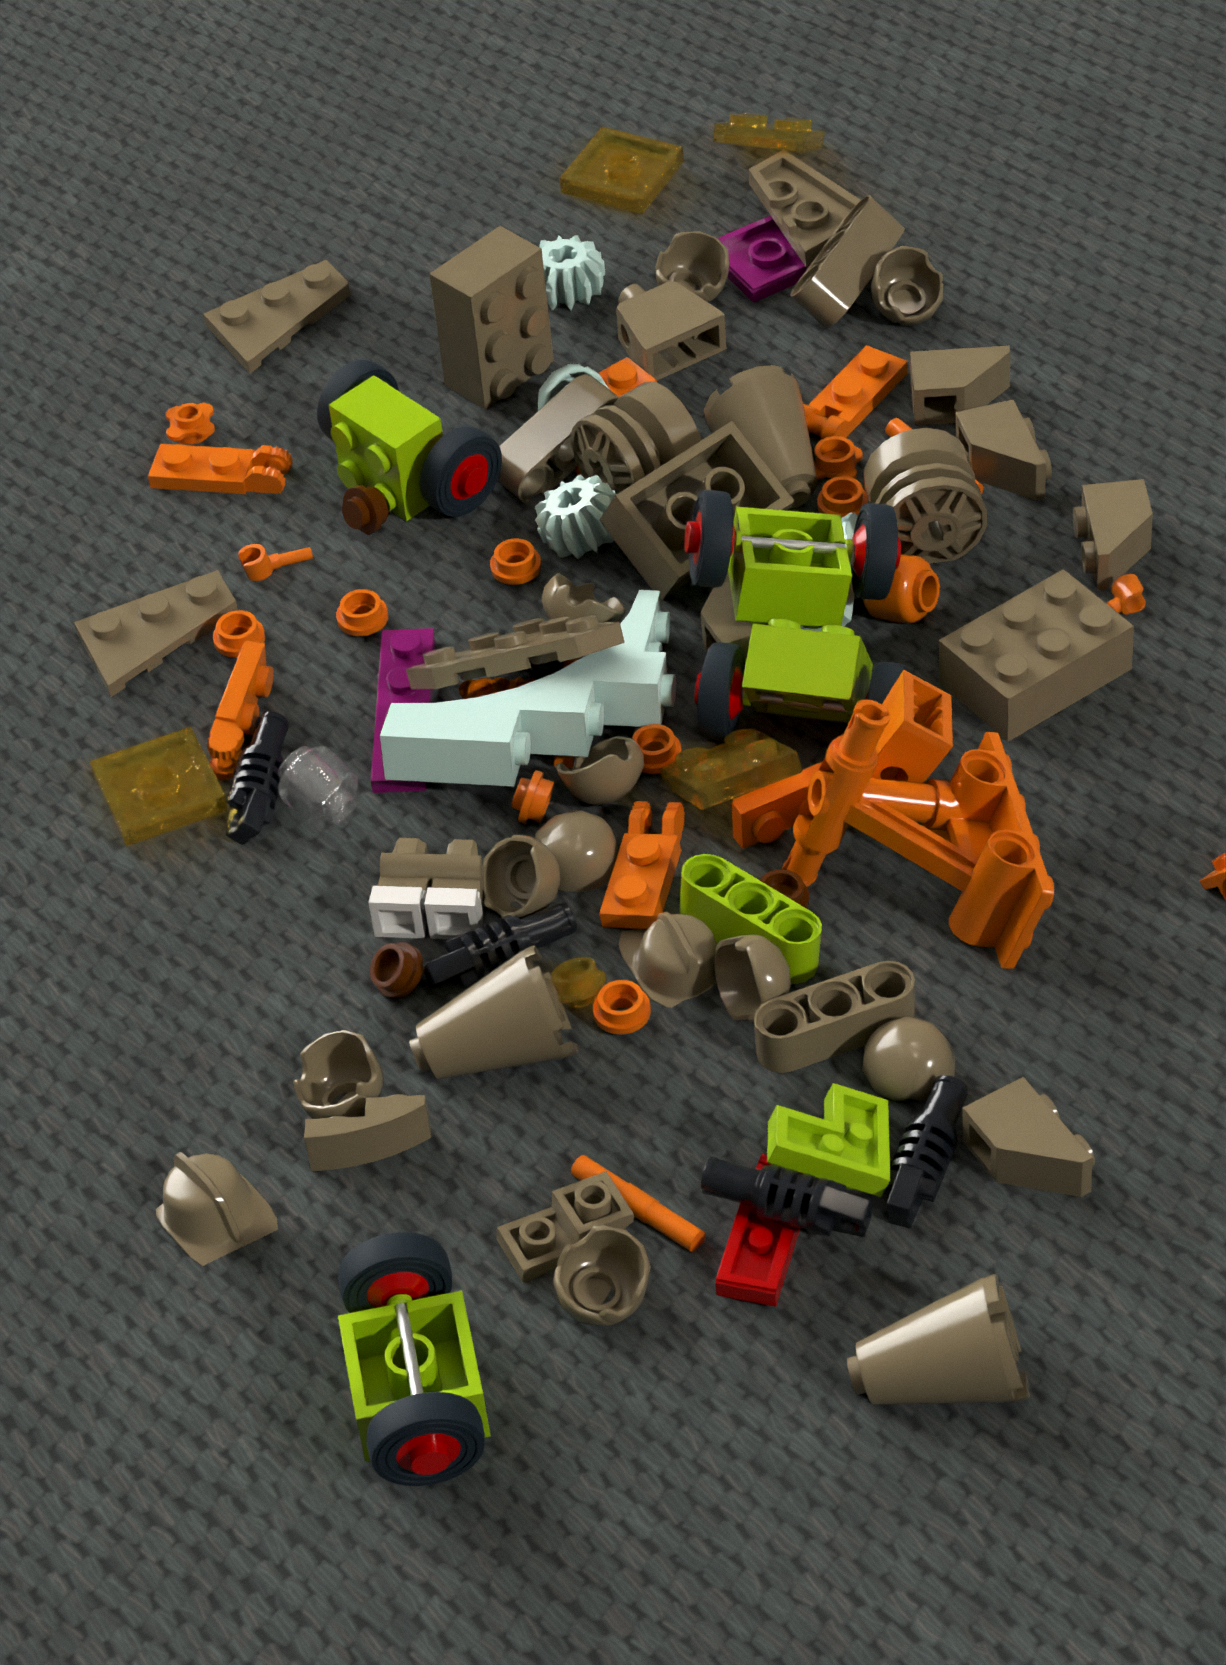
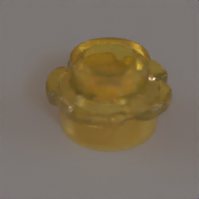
(578, 981)

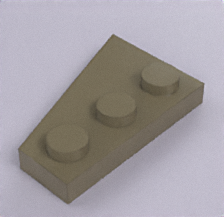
(800, 202)
(271, 315)
(149, 628)

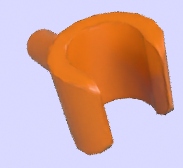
(260, 565)
(1127, 595)

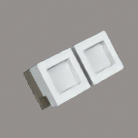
(428, 889)

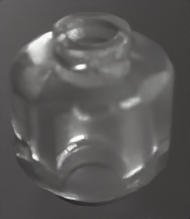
(318, 785)

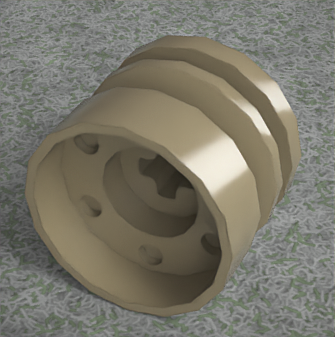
(633, 436)
(932, 491)

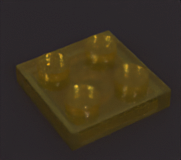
(784, 134)
(622, 170)
(730, 769)
(158, 786)

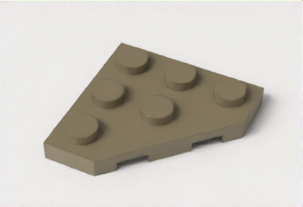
(512, 652)

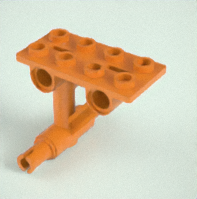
(969, 837)

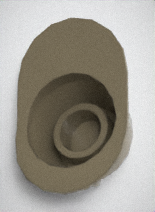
(671, 958)
(212, 1208)

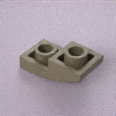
(385, 1130)
(538, 1239)

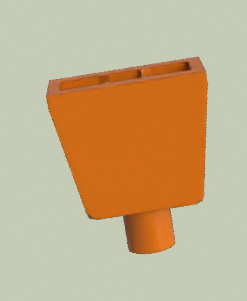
(917, 731)

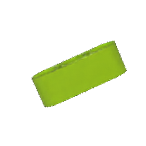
(740, 905)

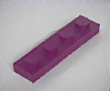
(398, 652)

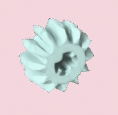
(571, 271)
(572, 514)

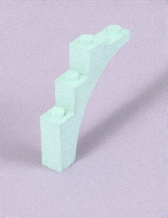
(558, 714)

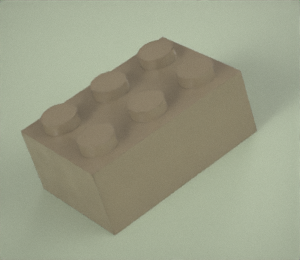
(492, 317)
(653, 513)
(1035, 654)

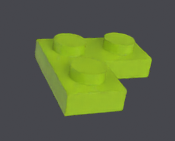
(842, 1147)

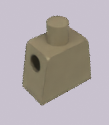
(668, 328)

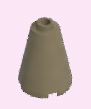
(773, 420)
(496, 1023)
(945, 1353)

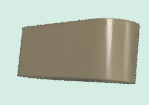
(847, 261)
(541, 449)
(831, 1016)

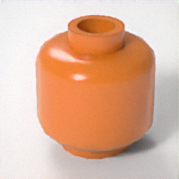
(911, 595)

